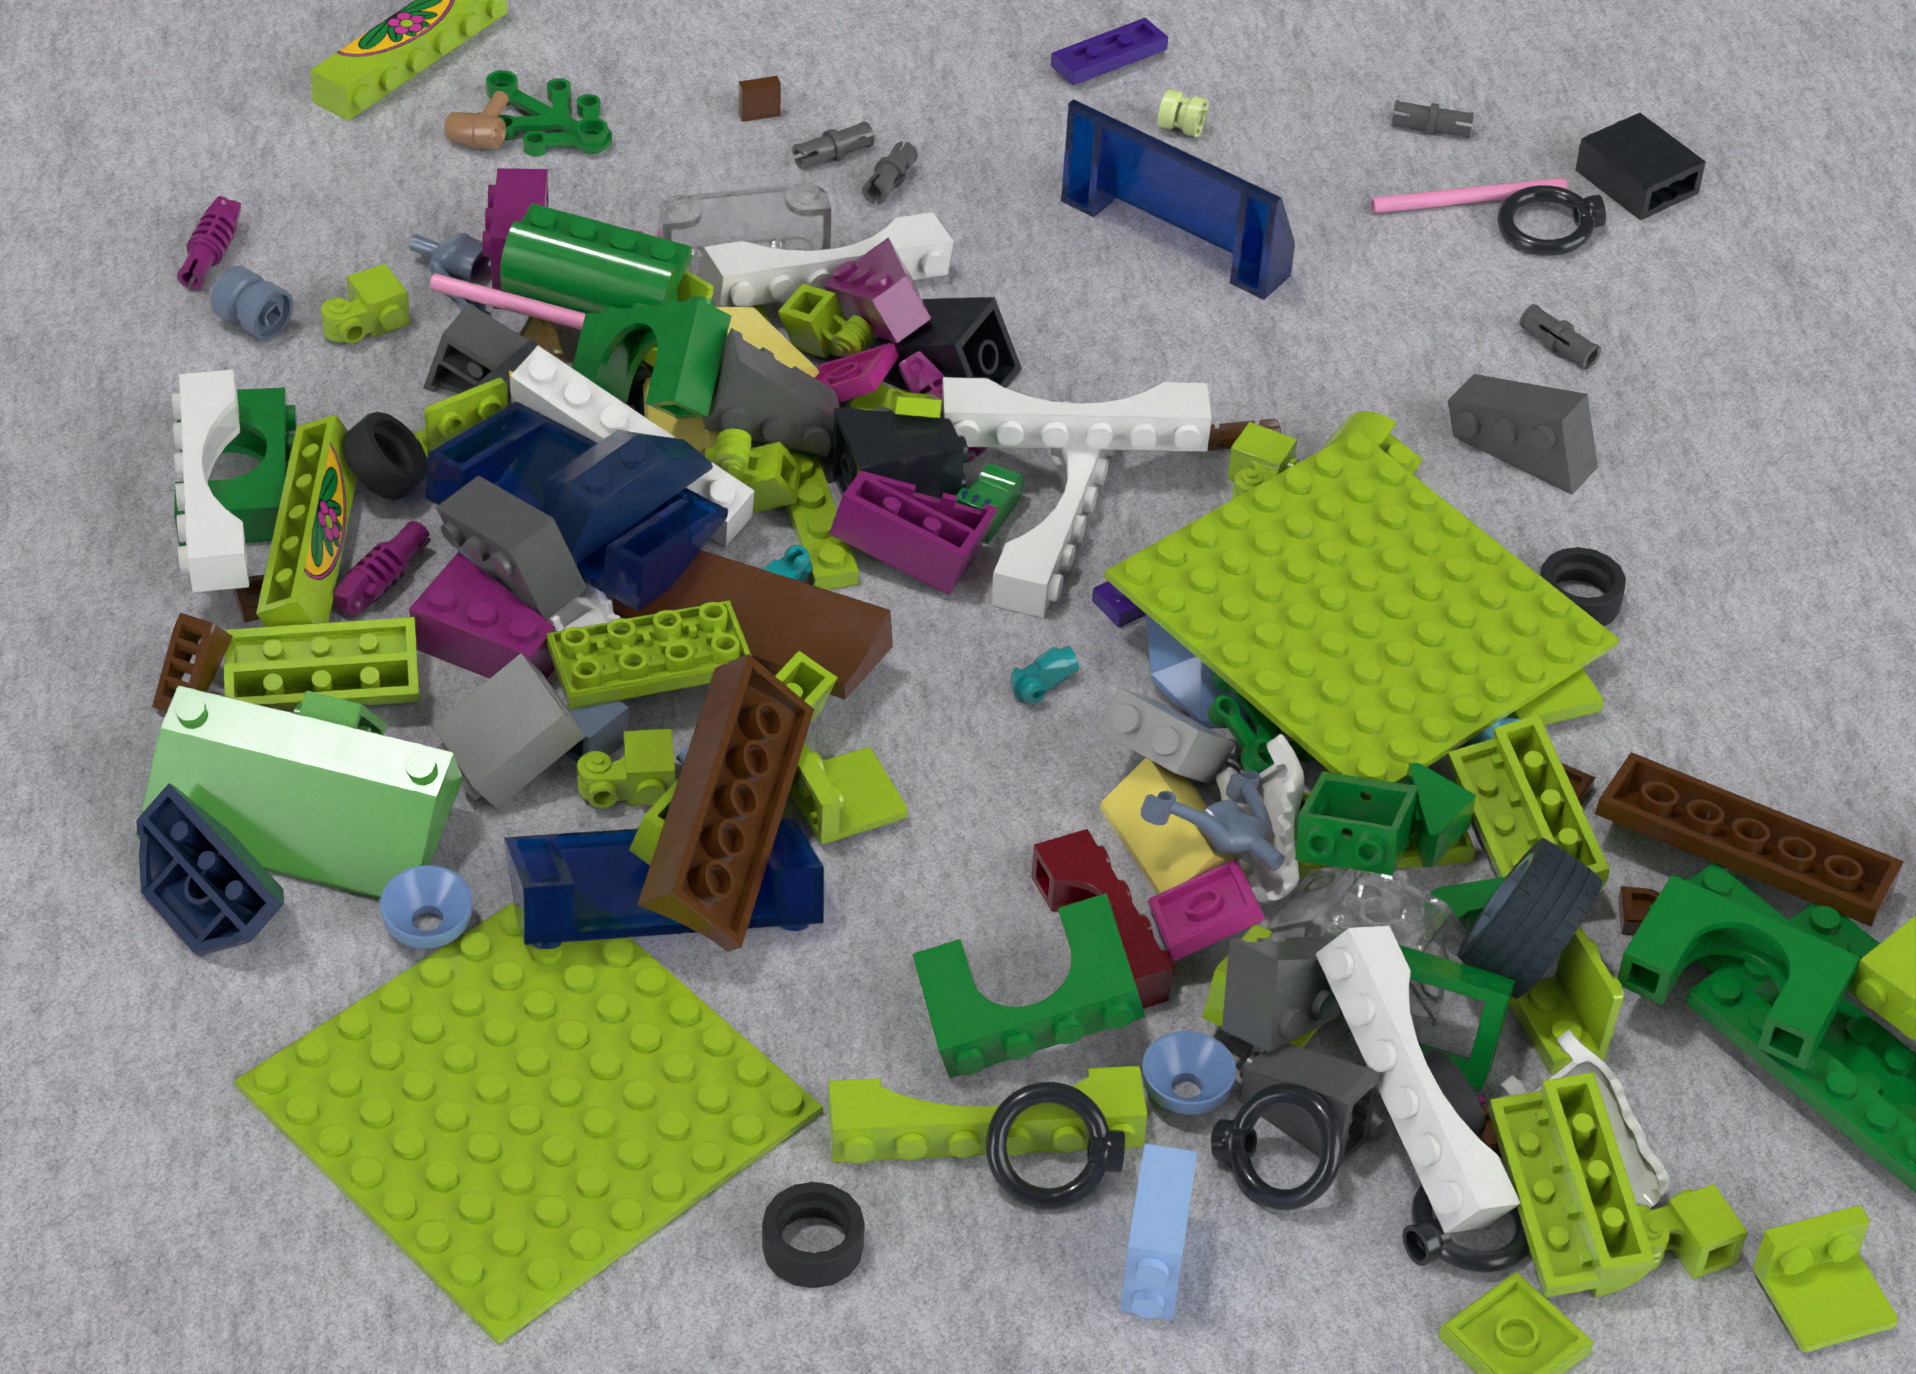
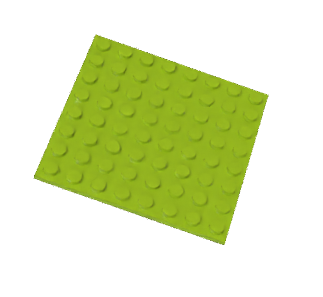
(1361, 612)
(526, 1111)

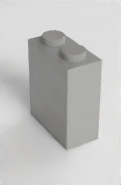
(508, 732)
(1166, 736)

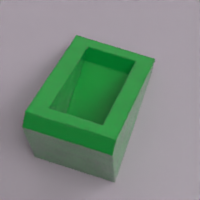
(1441, 812)

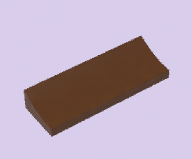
(784, 617)
(728, 803)
(1750, 838)

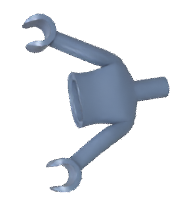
(456, 256)
(1224, 821)

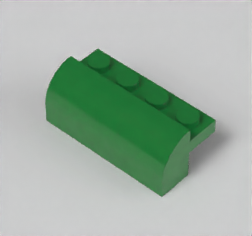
(589, 262)

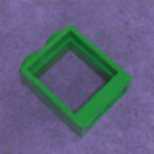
(1378, 825)
(1474, 983)

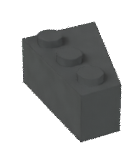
(471, 350)
(771, 400)
(1527, 427)
(513, 545)
(1276, 990)

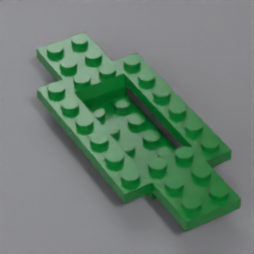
(1859, 1071)

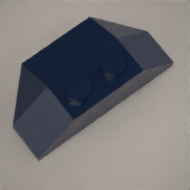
(618, 486)
(202, 875)

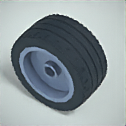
(1531, 916)

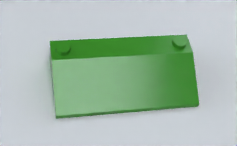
(307, 791)

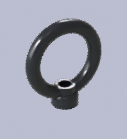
(1586, 212)
(1237, 1142)
(1104, 1145)
(1428, 1242)

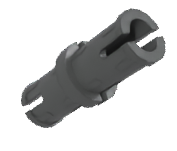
(1432, 118)
(833, 145)
(889, 172)
(1560, 336)

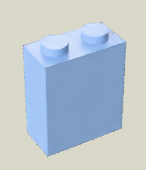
(1158, 1231)

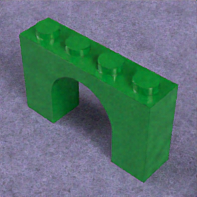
(688, 356)
(265, 436)
(1698, 923)
(982, 1033)

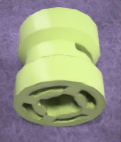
(1183, 112)

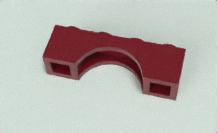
(1079, 869)

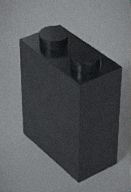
(1640, 166)

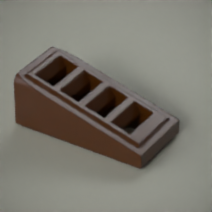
(181, 648)

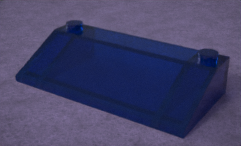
(1118, 161)
(524, 448)
(591, 886)

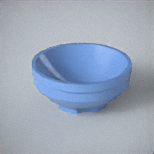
(423, 892)
(1193, 1059)

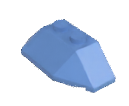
(1182, 675)

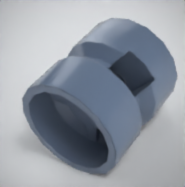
(251, 303)

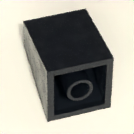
(961, 341)
(899, 448)

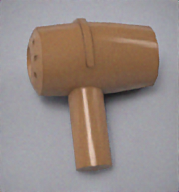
(479, 128)

